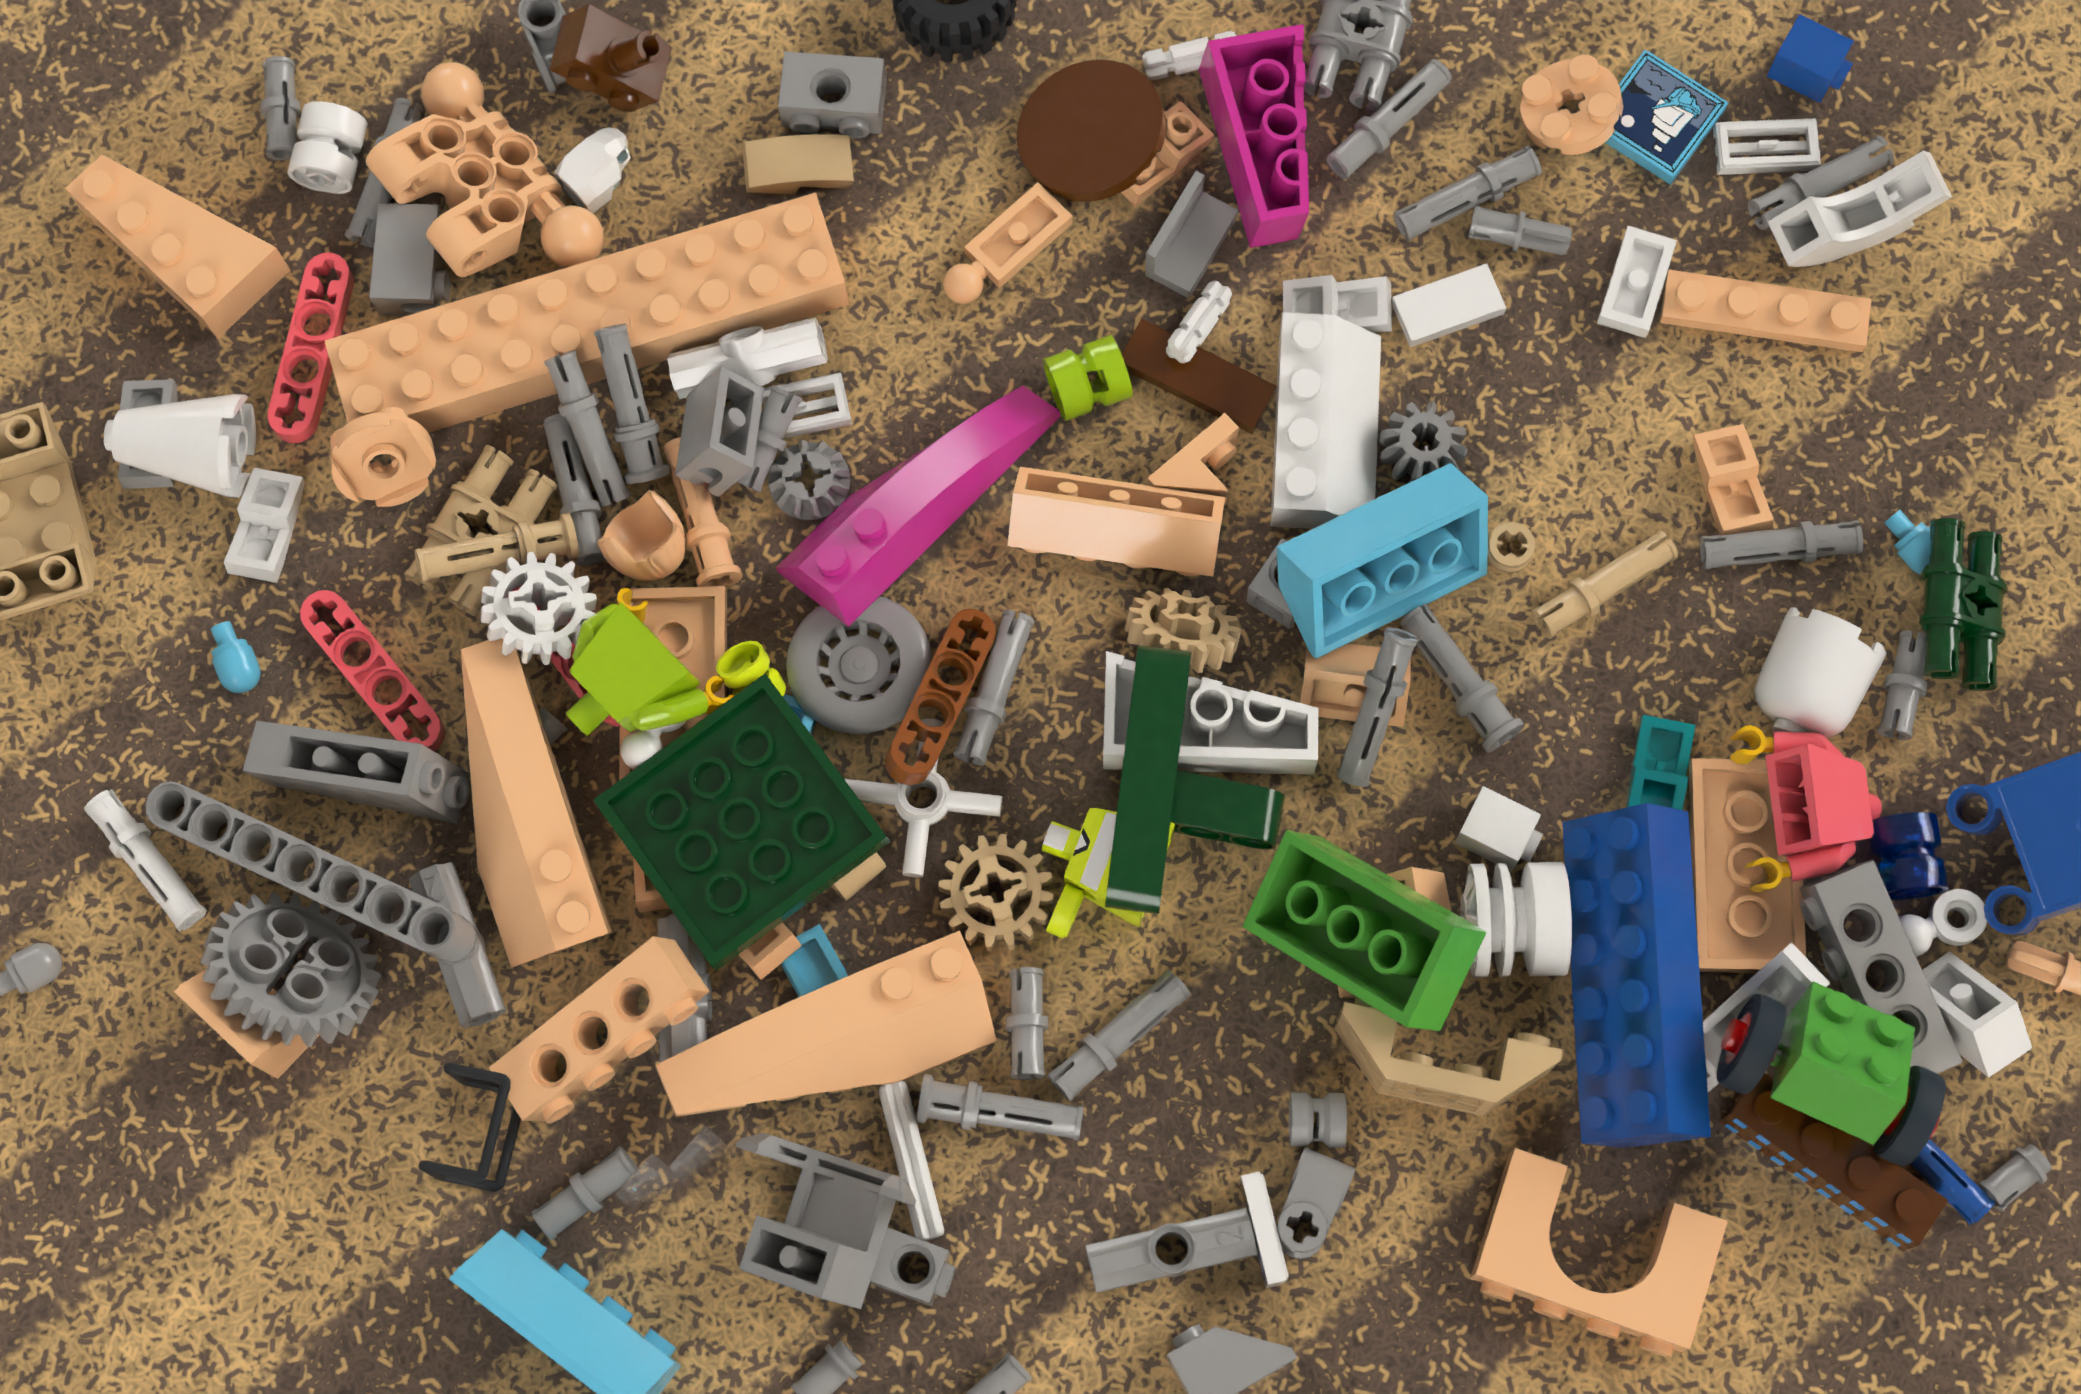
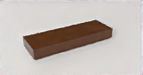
(1202, 381)

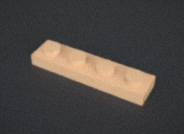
(1765, 310)

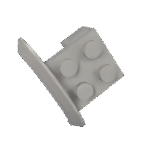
(831, 1224)

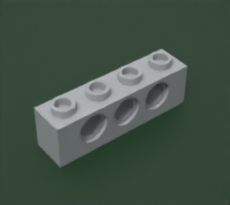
(1884, 942)

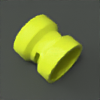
(745, 664)

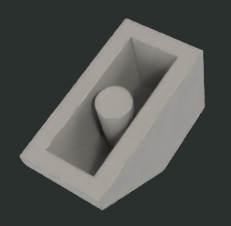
(1224, 1360)

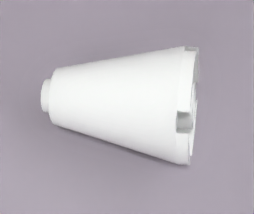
(188, 441)

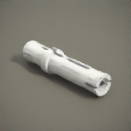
(133, 844)

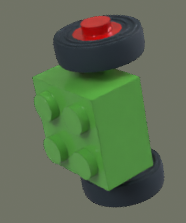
(1837, 1066)

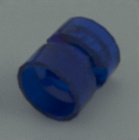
(1908, 856)

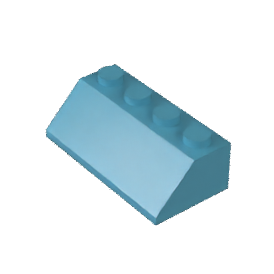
(1385, 558)
(565, 1320)

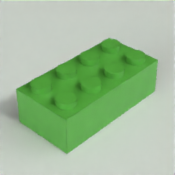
(1364, 930)

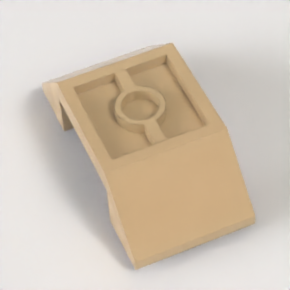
(42, 518)
(1412, 1077)

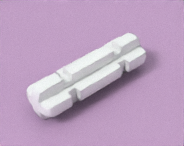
(1180, 57)
(1198, 322)

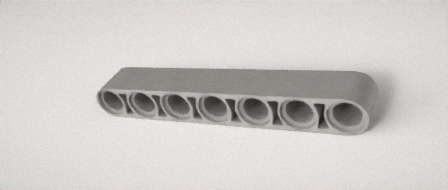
(328, 882)

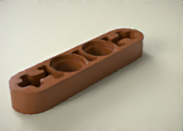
(941, 696)

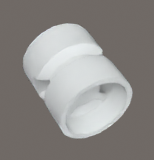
(327, 147)

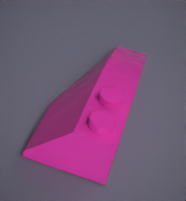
(909, 507)

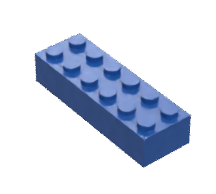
(1636, 978)

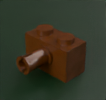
(610, 58)

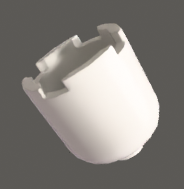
(1816, 674)

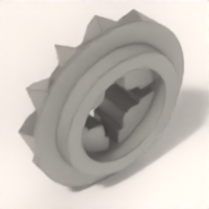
(828, 491)

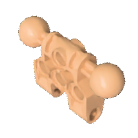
(509, 182)

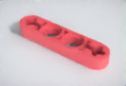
(303, 347)
(371, 673)

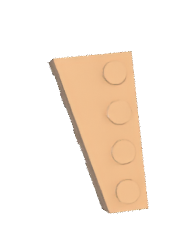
(188, 250)

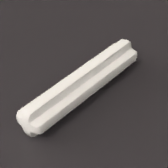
(911, 1159)

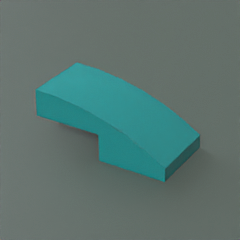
(1660, 762)

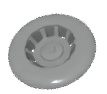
(858, 667)

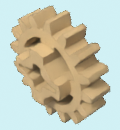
(1184, 625)
(1019, 887)

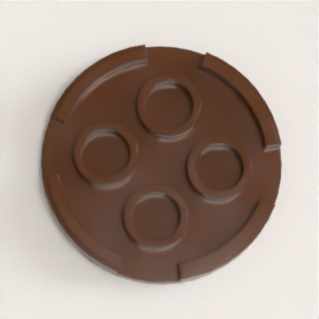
(1091, 130)

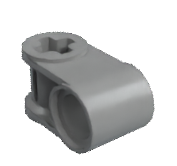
(542, 39)
(1316, 1196)

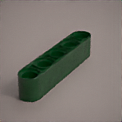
(1148, 779)

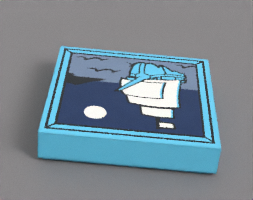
(1663, 116)

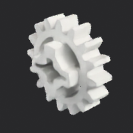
(517, 617)

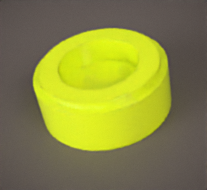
(1065, 911)

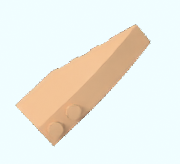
(522, 815)
(842, 1036)

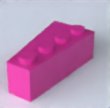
(1261, 125)

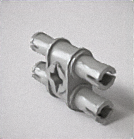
(1374, 49)

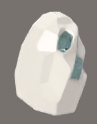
(594, 168)

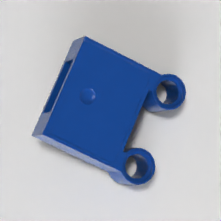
(2045, 827)

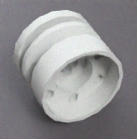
(1520, 918)

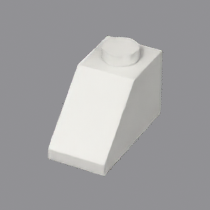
(1978, 1015)

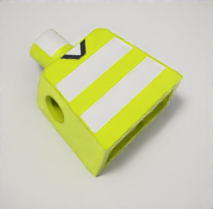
(1090, 856)

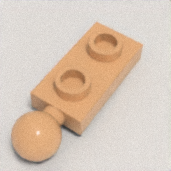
(1008, 244)

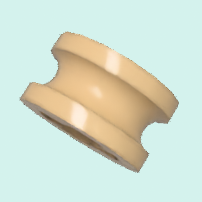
(1511, 532)

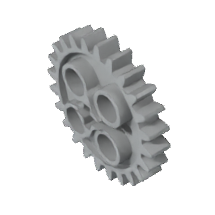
(321, 993)

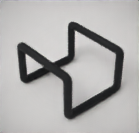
(477, 1179)

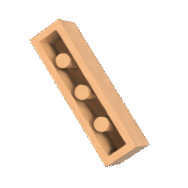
(1115, 522)

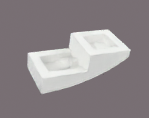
(1357, 301)
(265, 525)

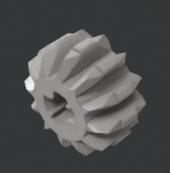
(1420, 426)

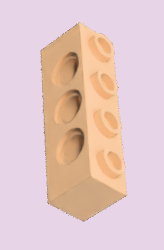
(531, 1064)

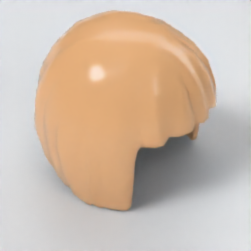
(645, 539)

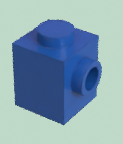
(1812, 59)

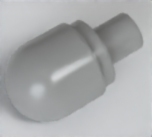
(30, 968)

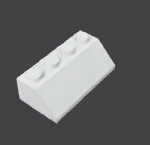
(1324, 419)

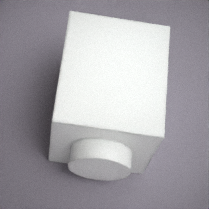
(1500, 829)

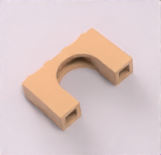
(1519, 1261)

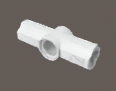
(752, 354)

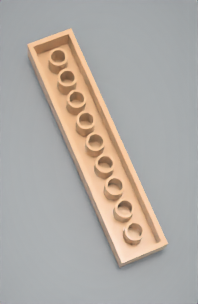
(669, 292)

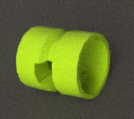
(1069, 379)

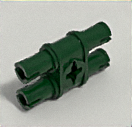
(1963, 604)

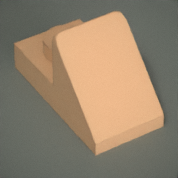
(1190, 466)

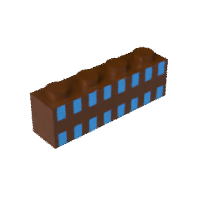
(1836, 1166)

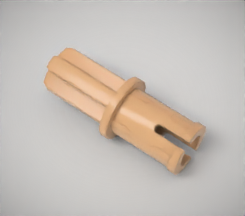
(2045, 966)

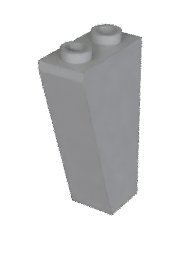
(358, 770)

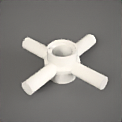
(921, 819)

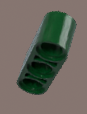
(1226, 810)

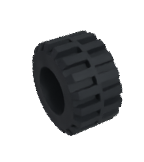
(954, 27)

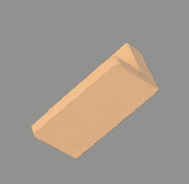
(1337, 684)

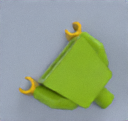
(633, 674)

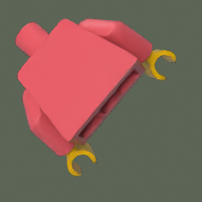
(1815, 800)

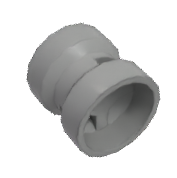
(1330, 1119)

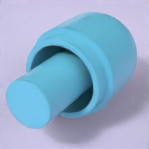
(1913, 541)
(234, 660)

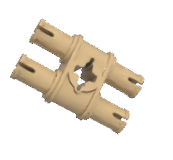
(472, 506)

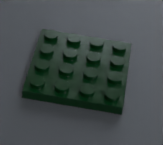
(741, 822)

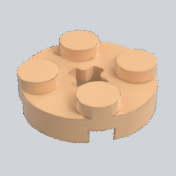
(1565, 81)
(378, 434)

